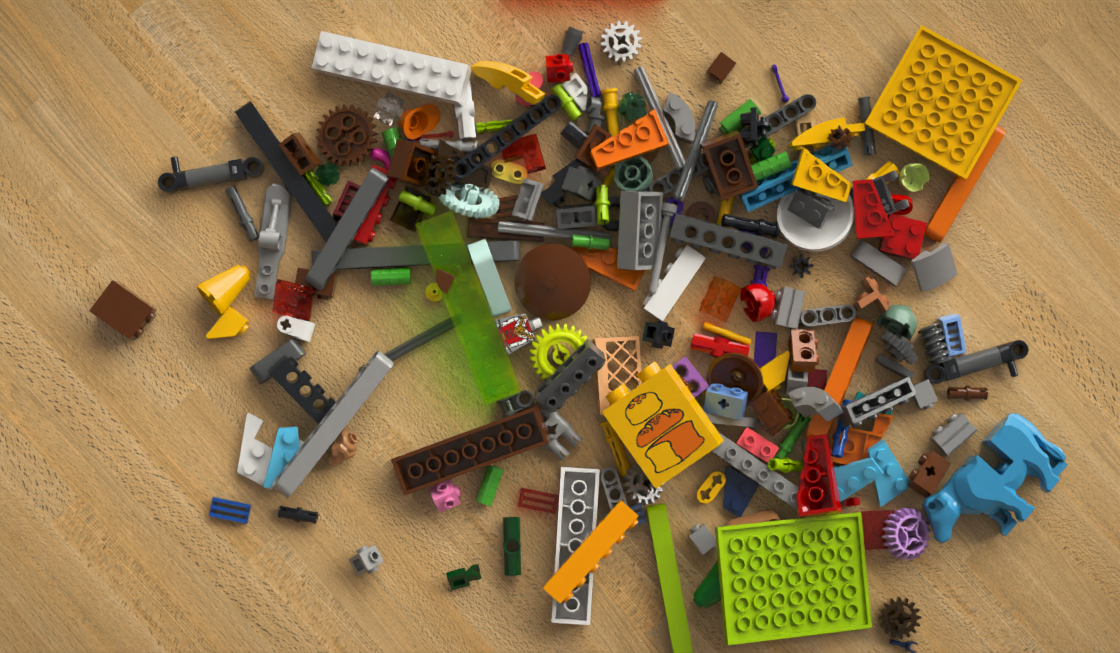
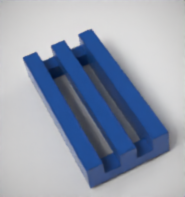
(246, 513)

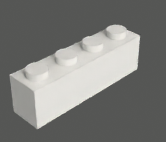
(674, 283)

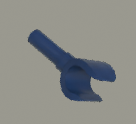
(906, 645)

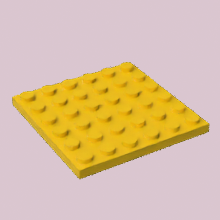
(943, 102)

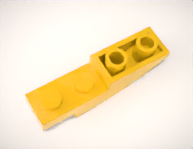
(504, 75)
(818, 134)

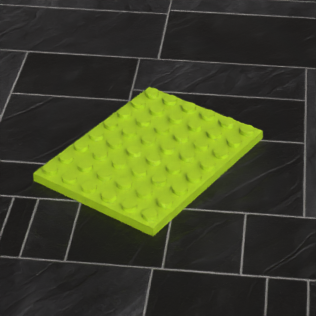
(793, 578)

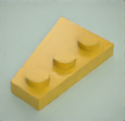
(819, 178)

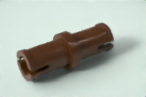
(967, 393)

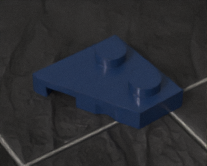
(738, 491)

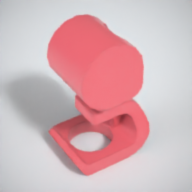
(537, 81)

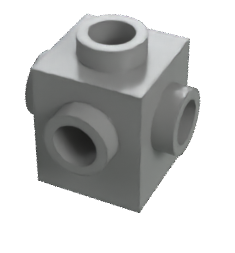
(366, 560)

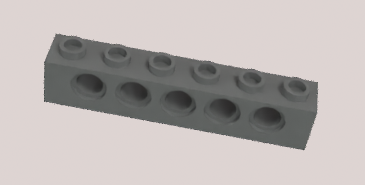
(773, 260)

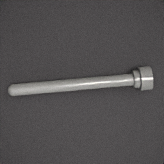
(668, 211)

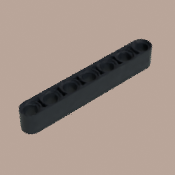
(514, 133)

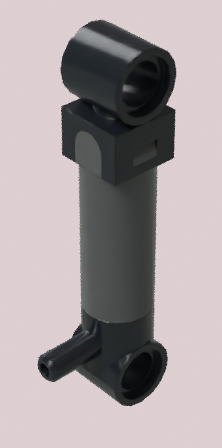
(232, 171)
(978, 361)

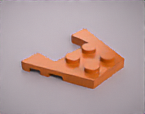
(860, 440)

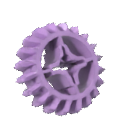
(912, 530)

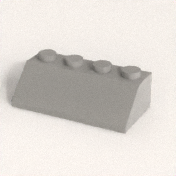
(639, 229)

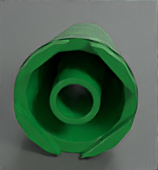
(709, 589)

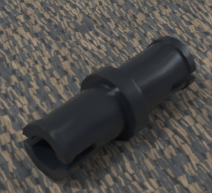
(297, 514)

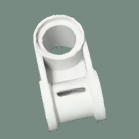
(299, 328)

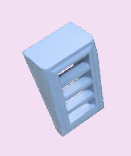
(959, 333)

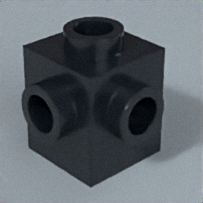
(658, 334)

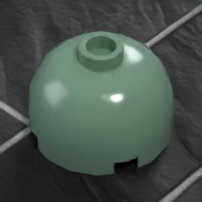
(633, 174)
(899, 320)

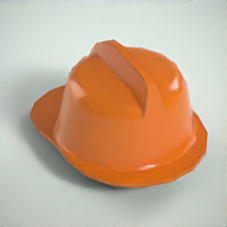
(419, 120)

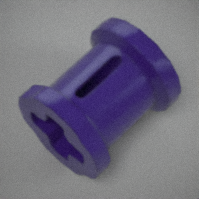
(760, 274)

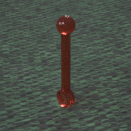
(449, 134)

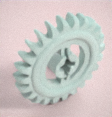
(467, 202)

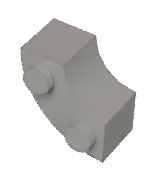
(681, 117)
(815, 401)

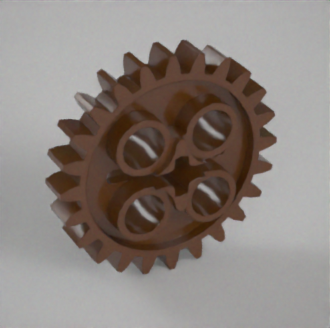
(337, 120)

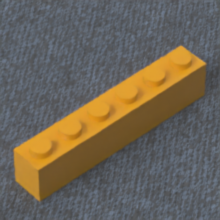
(590, 551)

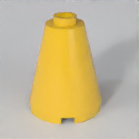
(224, 288)

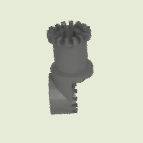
(593, 109)

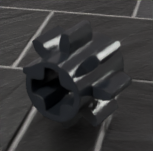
(805, 262)

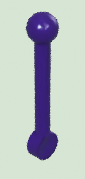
(785, 98)

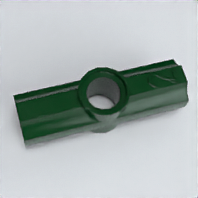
(512, 559)

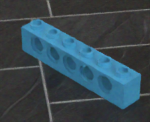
(780, 183)

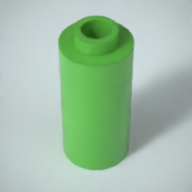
(732, 121)

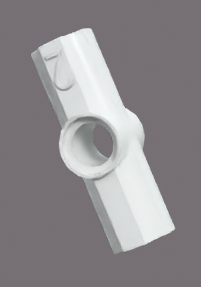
(465, 115)

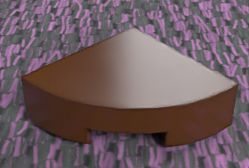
(444, 280)

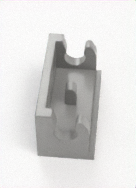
(527, 200)

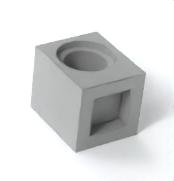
(925, 395)
(702, 538)

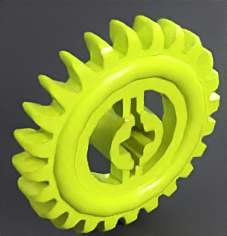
(553, 338)

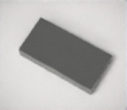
(893, 366)

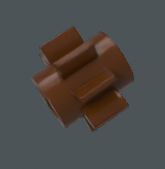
(836, 134)

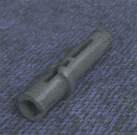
(868, 134)
(240, 209)

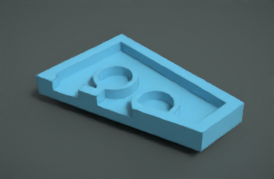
(284, 448)
(856, 476)
(893, 479)

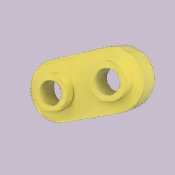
(508, 172)

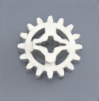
(614, 36)

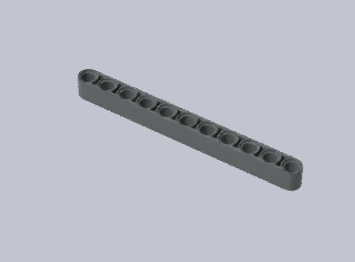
(779, 115)
(412, 255)

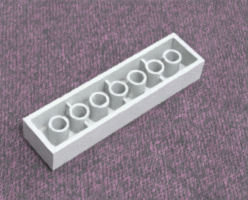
(391, 68)
(575, 522)

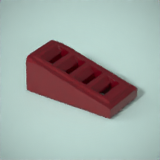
(337, 215)

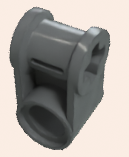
(514, 403)

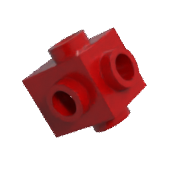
(558, 68)

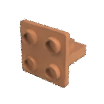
(870, 295)

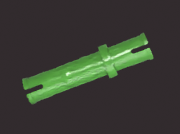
(792, 437)

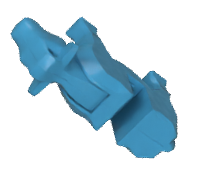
(990, 491)

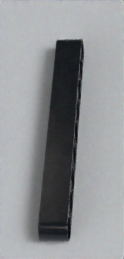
(293, 180)

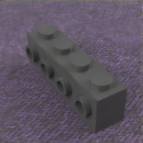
(570, 376)
(876, 401)

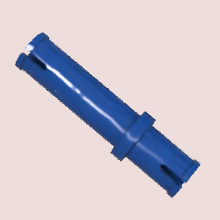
(837, 450)

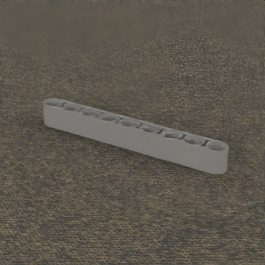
(332, 424)

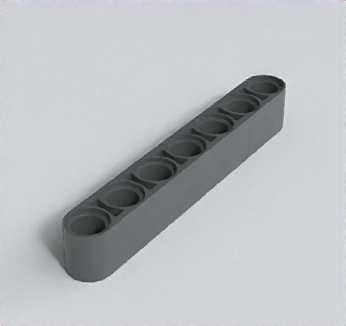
(346, 229)

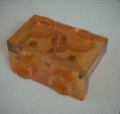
(720, 298)

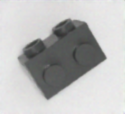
(811, 207)

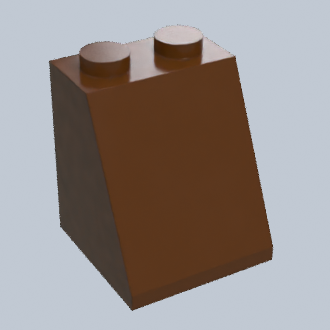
(123, 310)

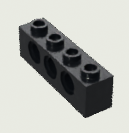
(279, 372)

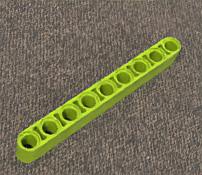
(669, 578)

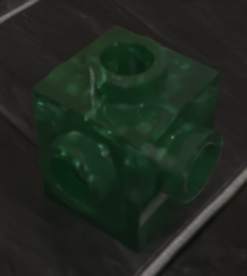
(638, 106)

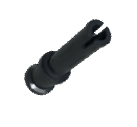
(758, 226)

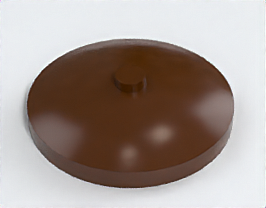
(552, 281)

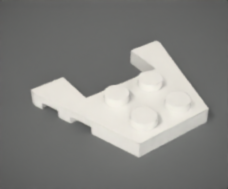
(254, 454)

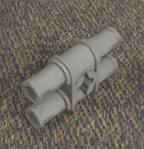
(563, 428)

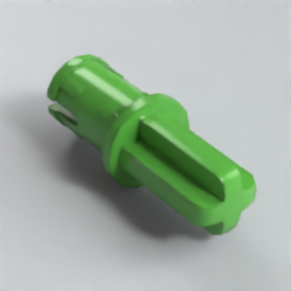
(590, 242)

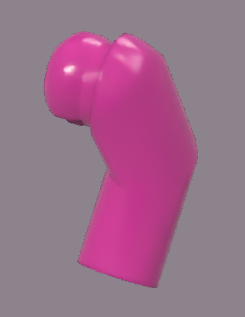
(379, 154)

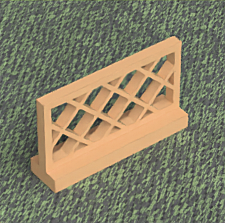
(601, 376)

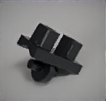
(751, 118)

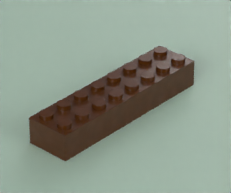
(471, 450)

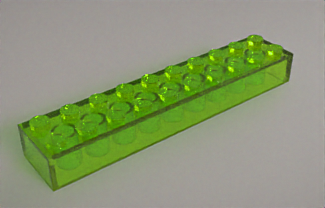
(469, 308)

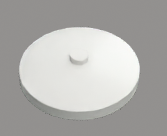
(808, 237)

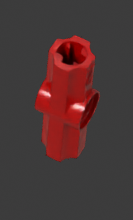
(716, 345)

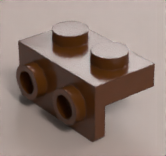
(772, 412)

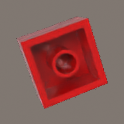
(907, 240)

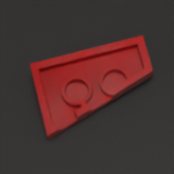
(869, 213)

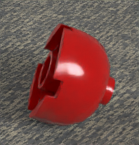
(759, 301)

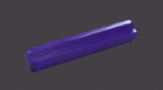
(589, 70)

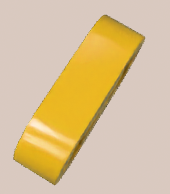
(714, 490)

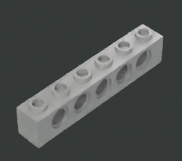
(757, 471)

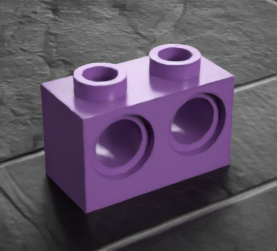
(692, 375)

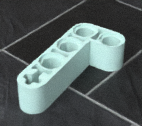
(489, 277)

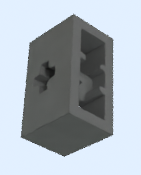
(581, 183)

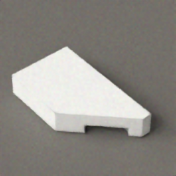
(577, 90)

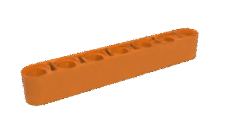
(959, 191)
(843, 371)

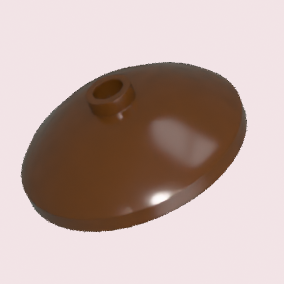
(724, 371)

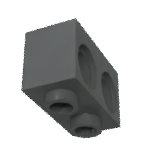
(576, 215)

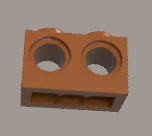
(803, 350)

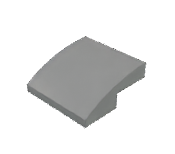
(934, 267)

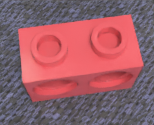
(756, 445)

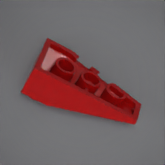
(818, 485)

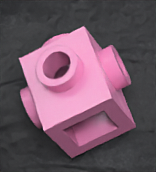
(445, 495)

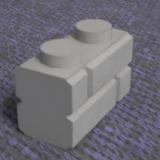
(788, 308)
(953, 433)

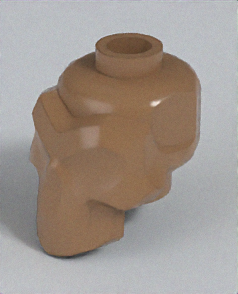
(343, 447)

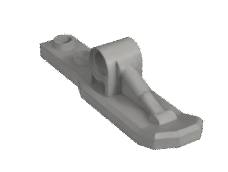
(272, 238)

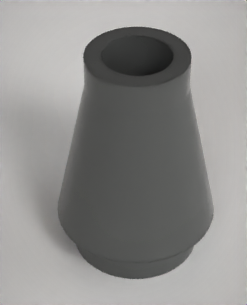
(571, 40)

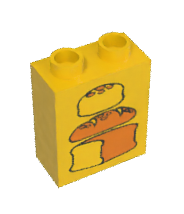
(661, 423)

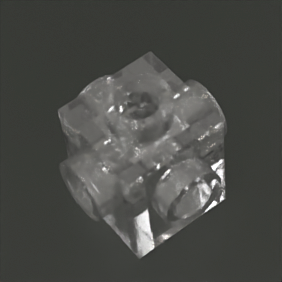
(389, 109)

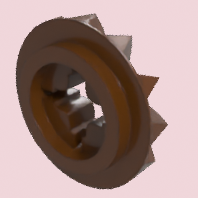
(707, 210)

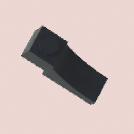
(555, 194)

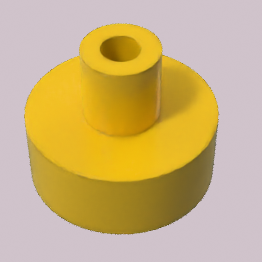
(430, 295)

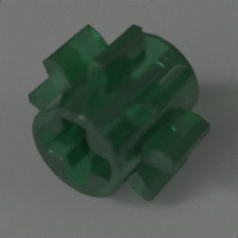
(328, 174)

